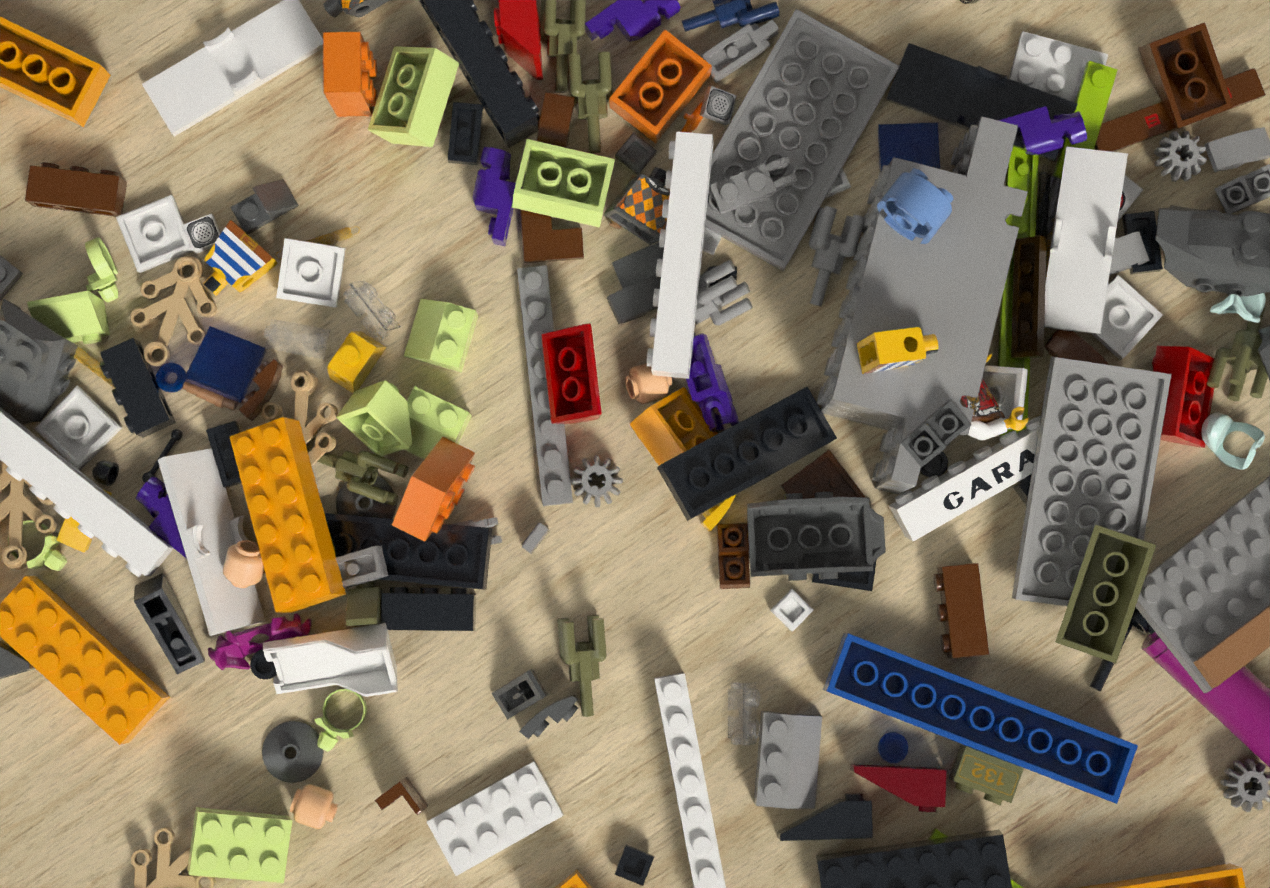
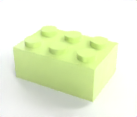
(413, 96)
(563, 183)
(239, 845)

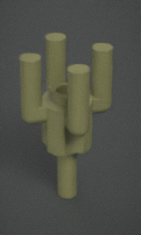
(562, 36)
(591, 95)
(1242, 358)
(362, 471)
(583, 656)

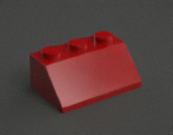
(519, 31)
(571, 375)
(1188, 394)

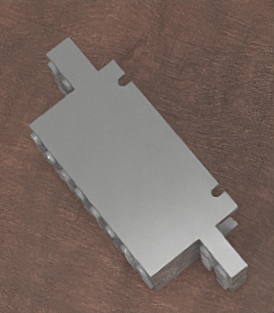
(940, 286)

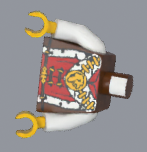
(988, 416)

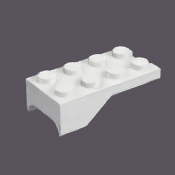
(351, 658)

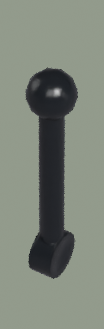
(176, 435)

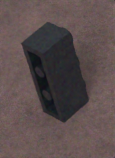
(136, 388)
(429, 610)

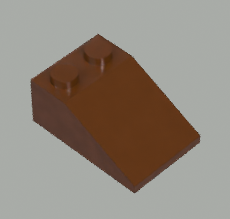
(1187, 75)

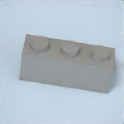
(787, 760)

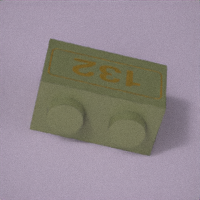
(986, 774)

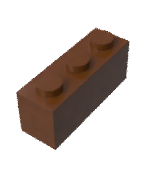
(76, 190)
(961, 611)

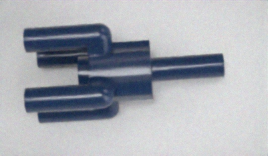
(733, 12)

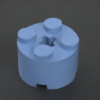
(916, 206)

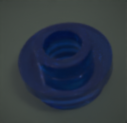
(163, 373)

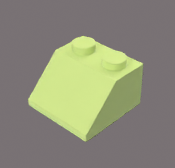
(73, 316)
(441, 334)
(378, 418)
(433, 419)

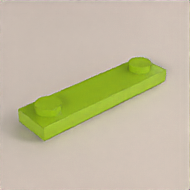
(1092, 104)

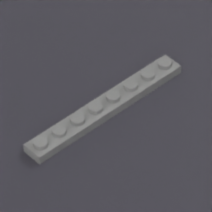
(549, 437)

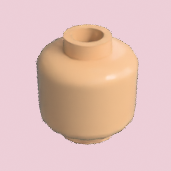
(645, 386)
(243, 564)
(313, 806)

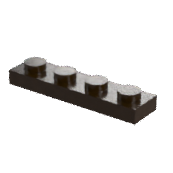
(1029, 297)

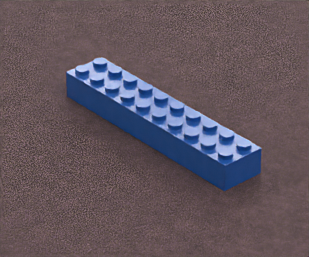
(980, 717)

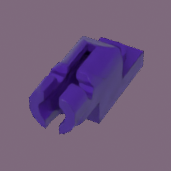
(632, 18)
(1045, 135)
(494, 193)
(709, 386)
(154, 500)

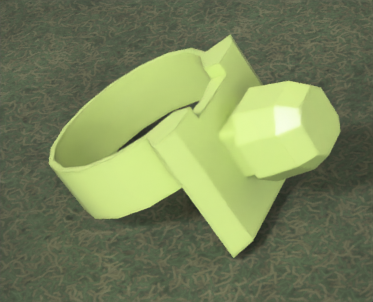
(106, 271)
(53, 559)
(328, 739)

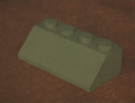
(1105, 593)

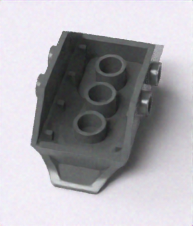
(1216, 249)
(32, 365)
(813, 536)

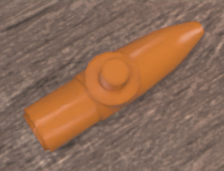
(692, 120)

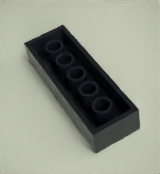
(484, 68)
(944, 862)

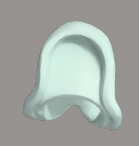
(1247, 307)
(1215, 430)

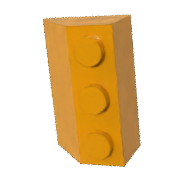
(671, 426)

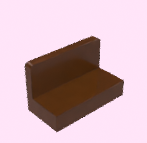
(408, 791)

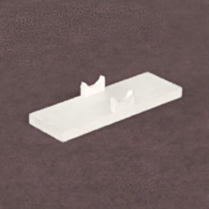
(233, 65)
(1083, 239)
(206, 534)

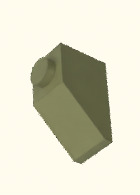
(364, 605)

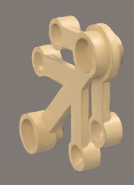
(174, 306)
(300, 414)
(16, 504)
(167, 874)

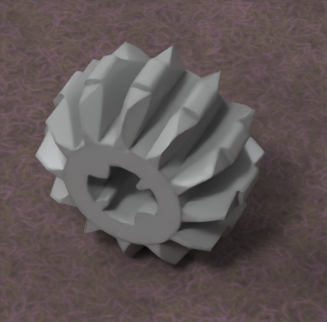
(1189, 152)
(599, 471)
(1243, 774)

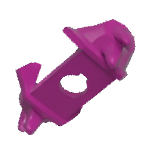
(235, 647)

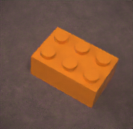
(349, 74)
(660, 86)
(434, 489)

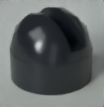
(105, 472)

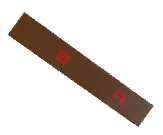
(1156, 121)

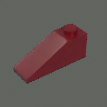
(915, 785)

